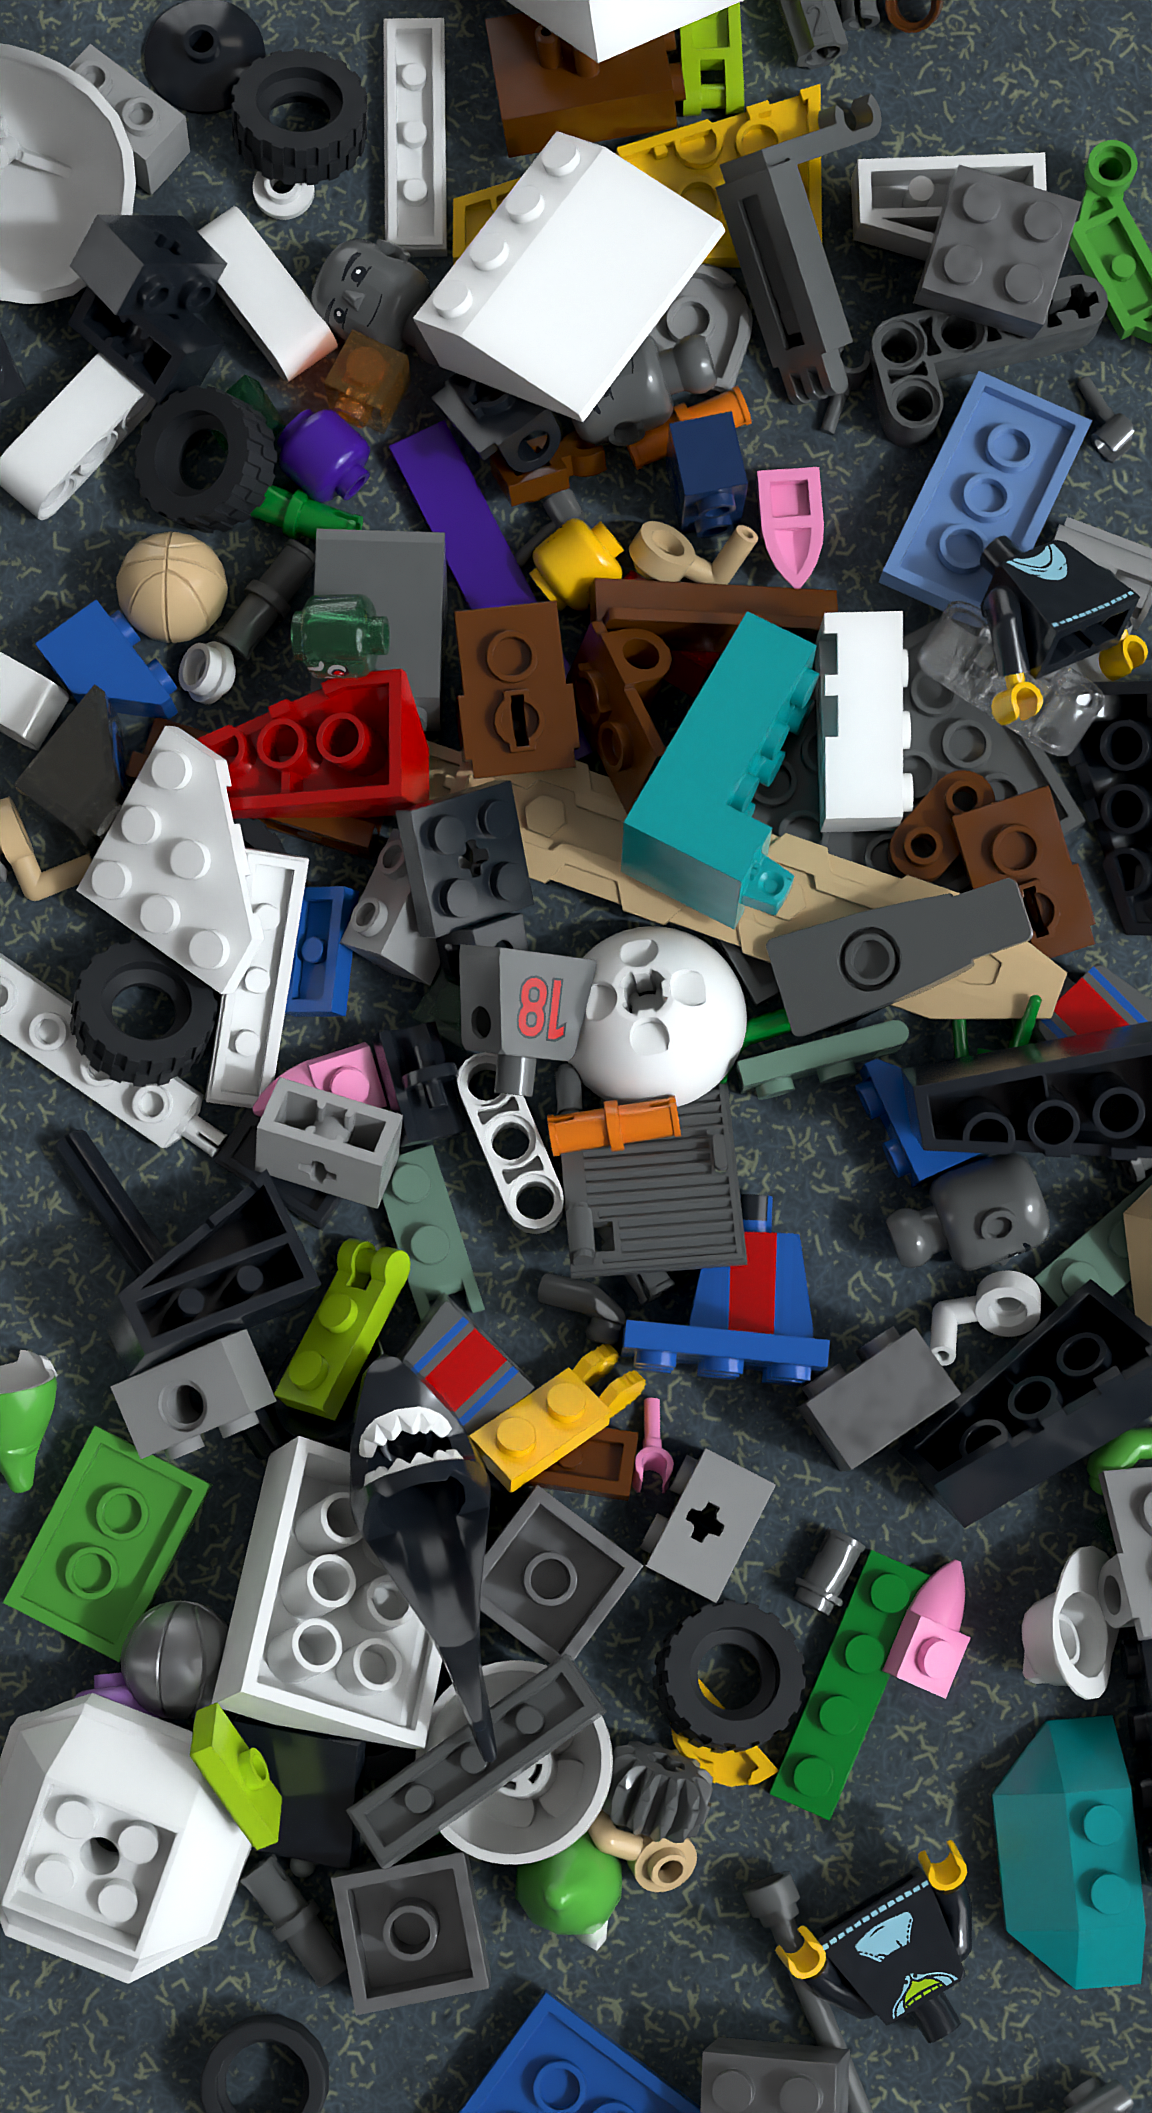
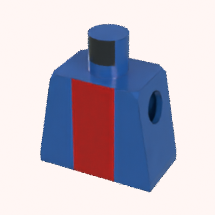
(764, 1294)

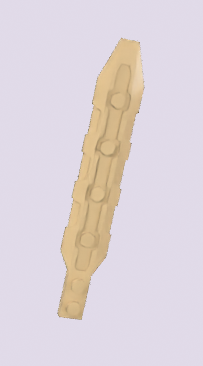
(575, 838)

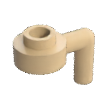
(668, 556)
(20, 854)
(654, 1864)

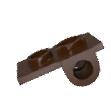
(613, 690)
(515, 691)
(1026, 843)

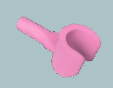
(652, 1455)

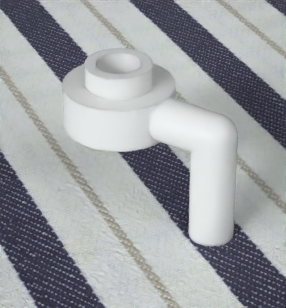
(1003, 1304)

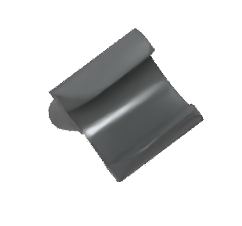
(836, 404)
(1116, 432)
(559, 509)

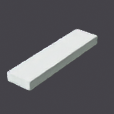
(415, 135)
(253, 1016)

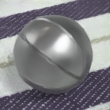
(174, 1658)

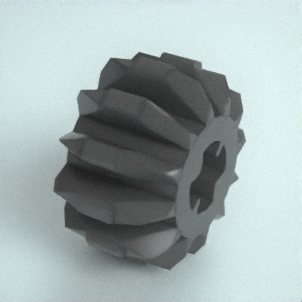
(658, 1792)

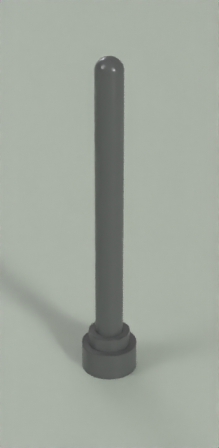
(774, 1903)

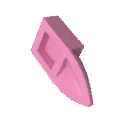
(791, 520)
(342, 1072)
(929, 1638)

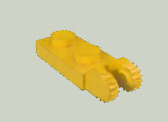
(554, 1419)

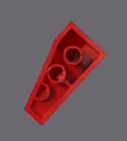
(329, 753)

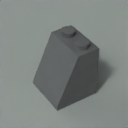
(408, 584)

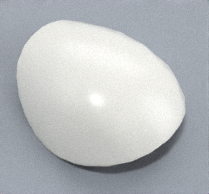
(58, 171)

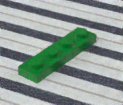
(846, 1687)

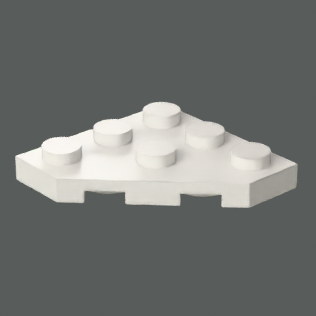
(180, 864)

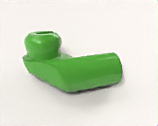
(1119, 1454)

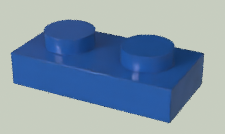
(320, 961)

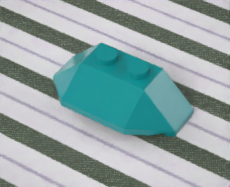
(1072, 1854)

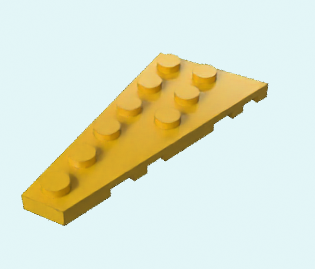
(689, 165)

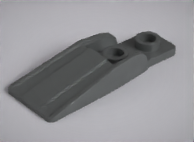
(891, 952)

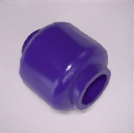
(324, 455)

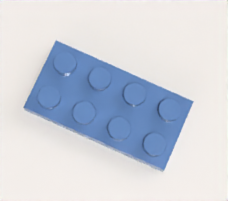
(987, 482)

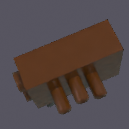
(556, 87)

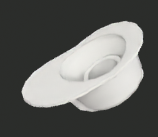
(1066, 1631)

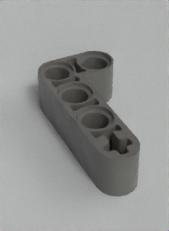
(990, 348)

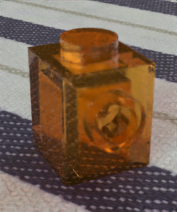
(367, 382)

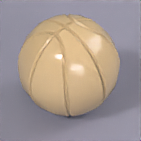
(171, 587)

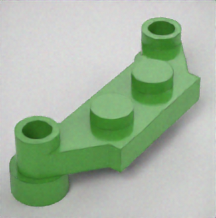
(1111, 243)

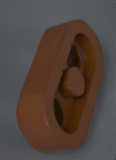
(932, 822)

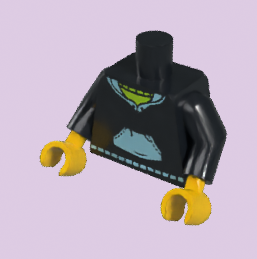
(1050, 613)
(895, 1949)

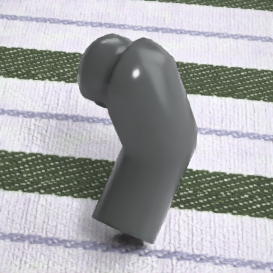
(587, 1299)

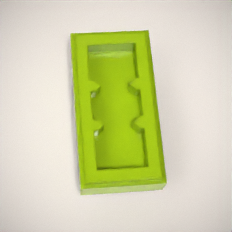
(236, 1776)

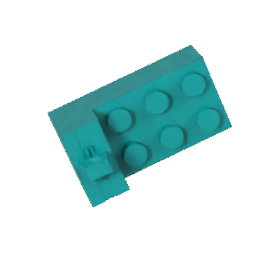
(694, 817)

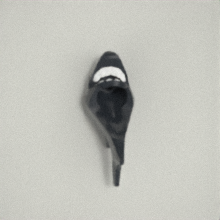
(425, 1515)

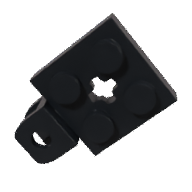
(464, 902)

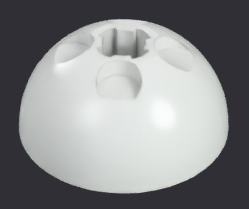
(673, 1039)
(525, 1818)

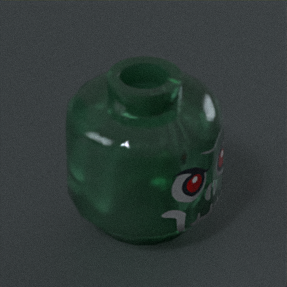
(339, 635)

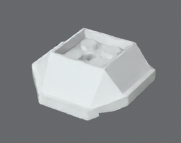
(124, 1778)

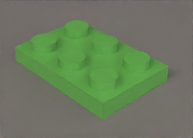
(107, 1543)

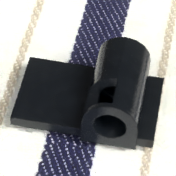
(498, 422)

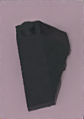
(1117, 785)

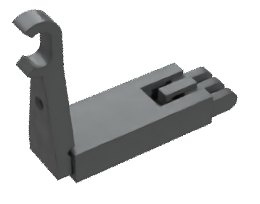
(785, 254)

